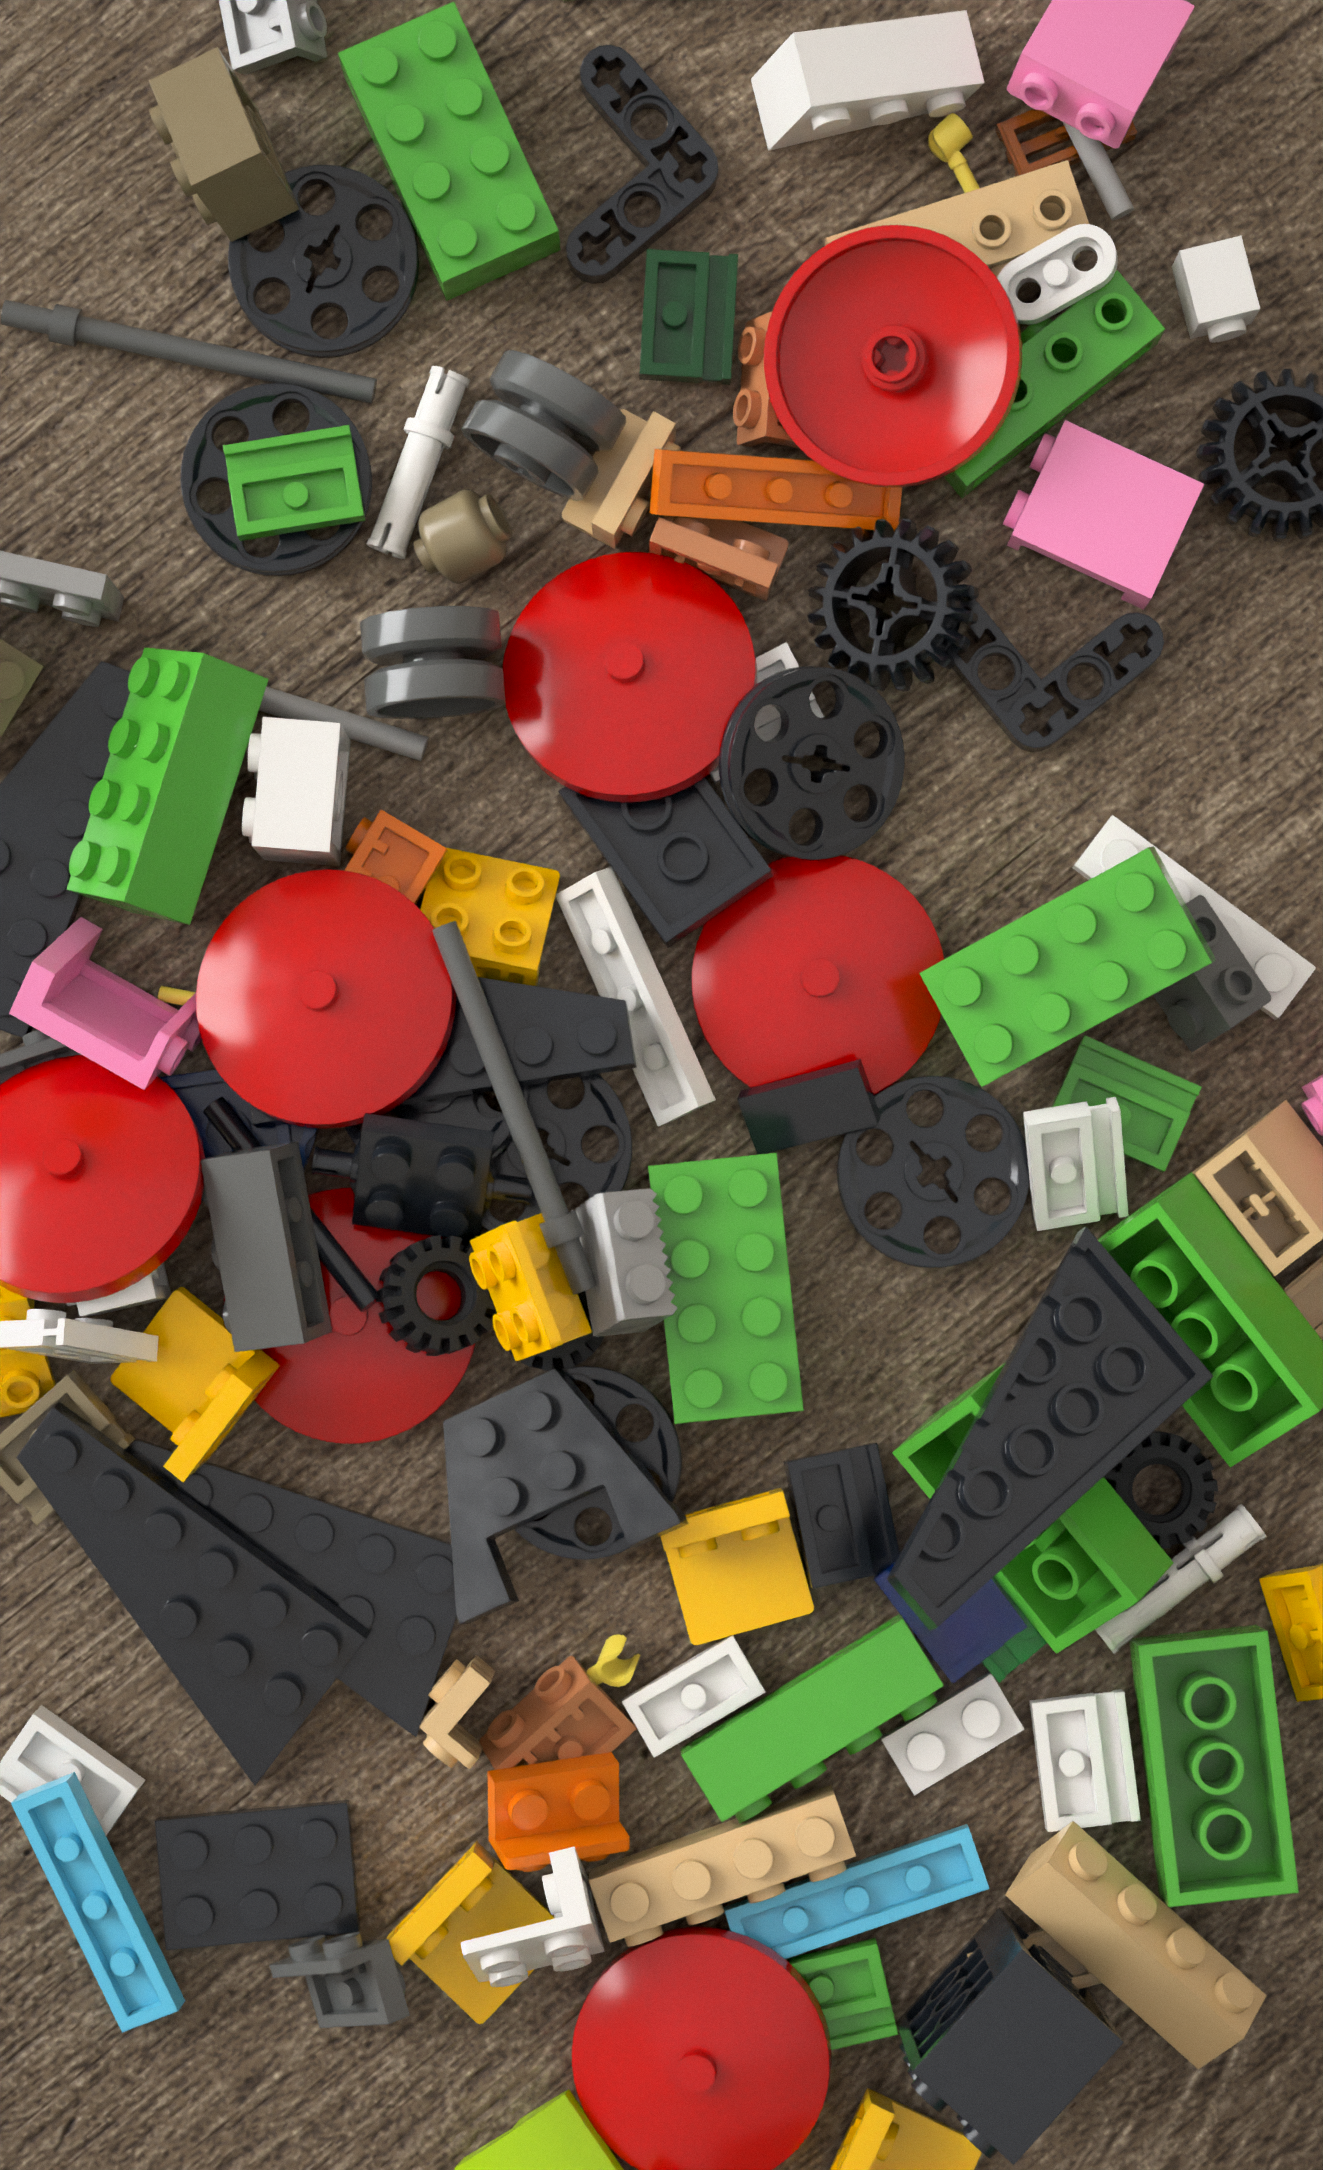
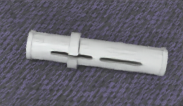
(425, 442)
(1191, 1568)

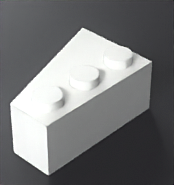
(866, 77)

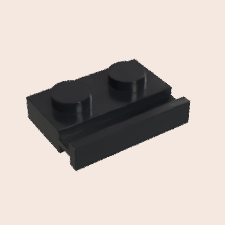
(842, 1514)

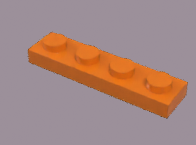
(765, 491)

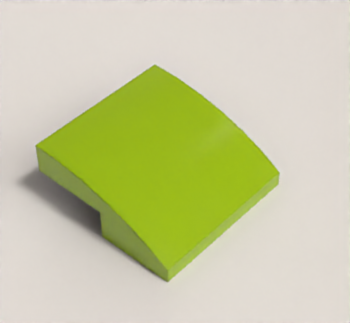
(546, 2139)

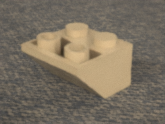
(1271, 1186)

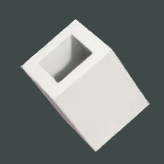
(1216, 289)

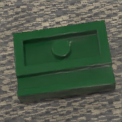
(688, 316)

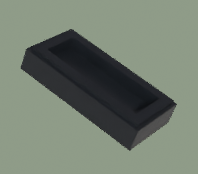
(809, 1107)

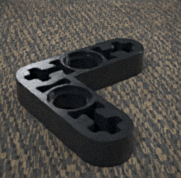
(654, 181)
(1028, 688)

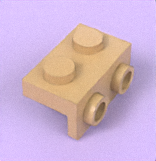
(623, 479)
(453, 1697)

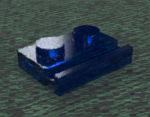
(968, 1634)

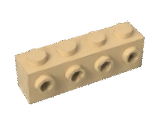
(1002, 217)
(721, 1864)
(1136, 1945)

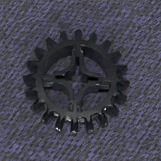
(1268, 430)
(895, 577)

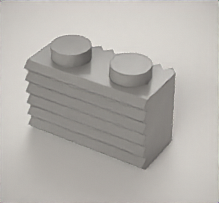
(626, 1262)

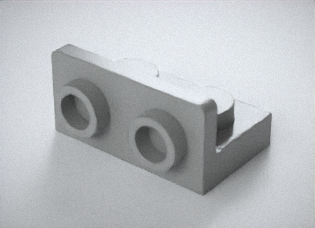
(272, 32)

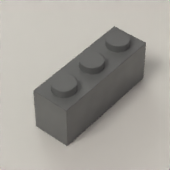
(265, 1247)

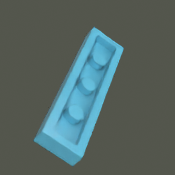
(864, 1895)
(98, 1902)

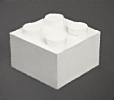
(298, 791)

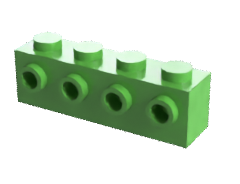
(1063, 368)
(811, 1719)

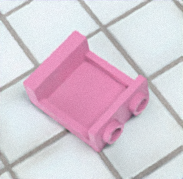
(1097, 61)
(1103, 511)
(102, 1012)

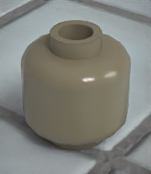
(462, 536)

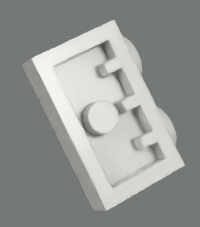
(559, 1942)

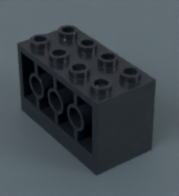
(1004, 2039)

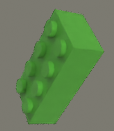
(450, 151)
(166, 783)
(1067, 966)
(731, 1282)
(1228, 1314)
(1081, 1566)
(1213, 1765)

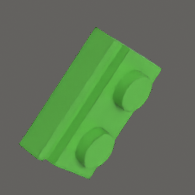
(294, 483)
(1150, 1099)
(850, 1992)

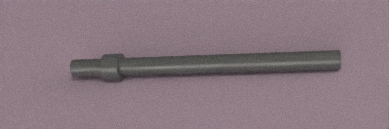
(68, 326)
(560, 1227)

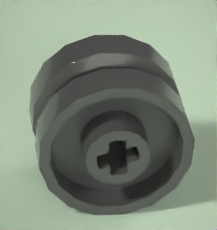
(544, 425)
(433, 662)

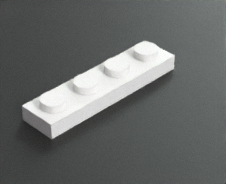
(1273, 961)
(626, 971)

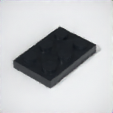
(673, 854)
(257, 1874)

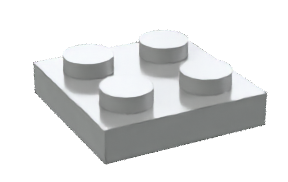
(77, 592)

